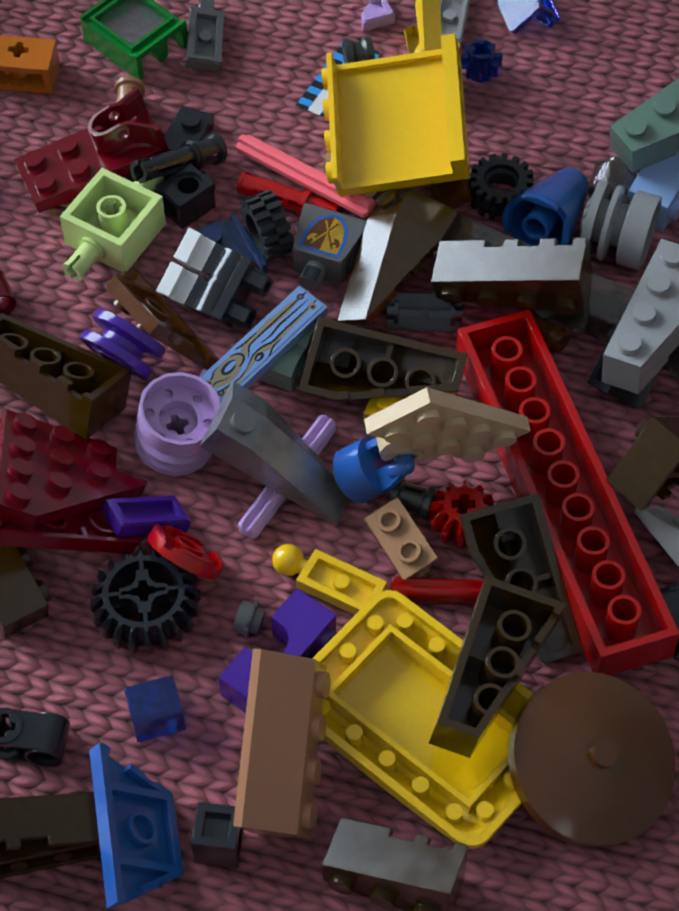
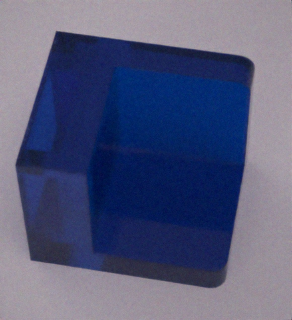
(155, 708)

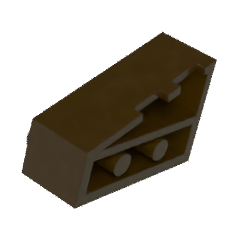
(650, 463)

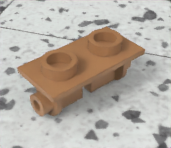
(402, 540)

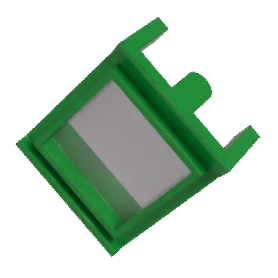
(131, 30)

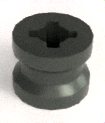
(358, 50)

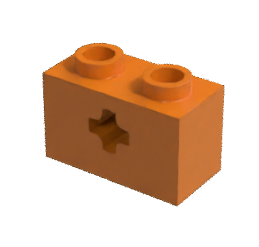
(28, 64)

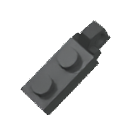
(204, 37)

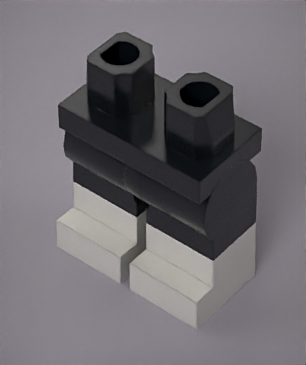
(228, 282)

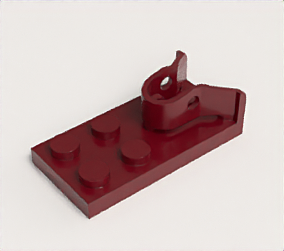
(67, 165)

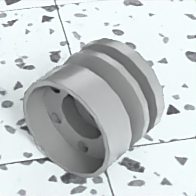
(620, 225)

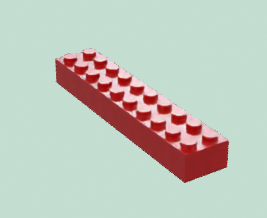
(600, 561)

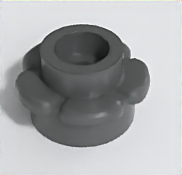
(248, 619)

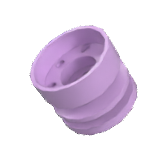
(173, 422)

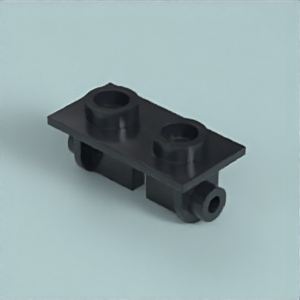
(423, 313)

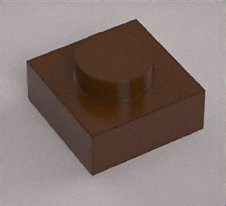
(452, 192)

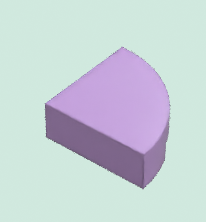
(376, 15)

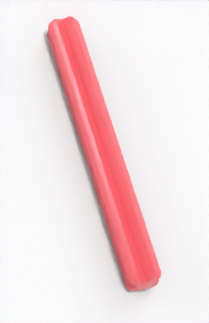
(302, 174)

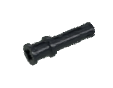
(191, 151)

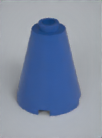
(547, 208)

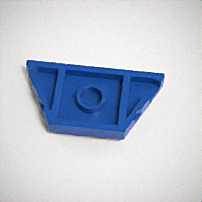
(134, 829)

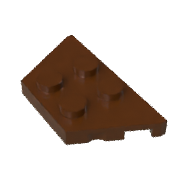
(157, 318)

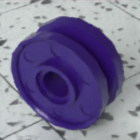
(122, 343)

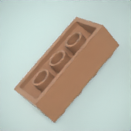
(281, 745)

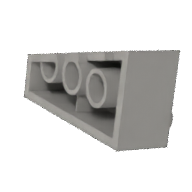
(648, 326)

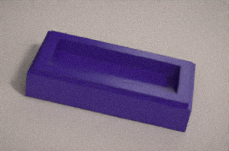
(140, 514)

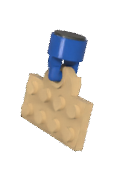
(419, 430)

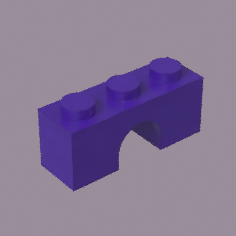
(298, 624)

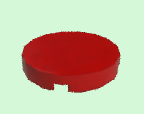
(185, 551)

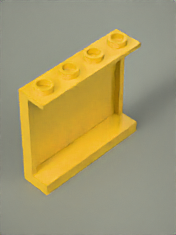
(396, 121)

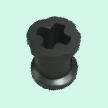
(414, 498)

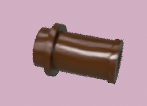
(554, 335)

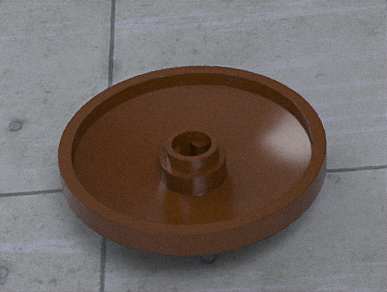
(591, 760)

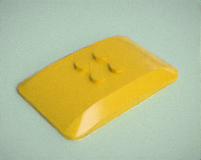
(381, 709)

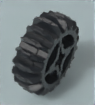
(124, 589)

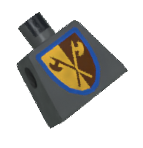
(325, 246)

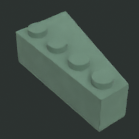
(649, 130)

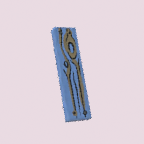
(266, 342)

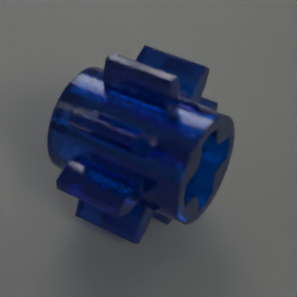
(481, 60)

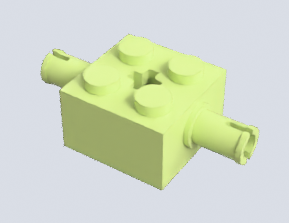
(111, 222)

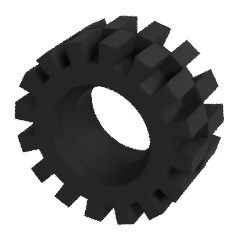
(493, 172)
(267, 225)

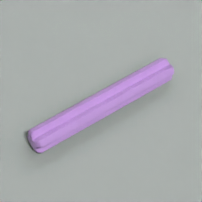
(270, 500)

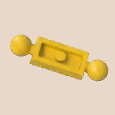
(328, 577)

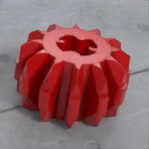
(454, 502)

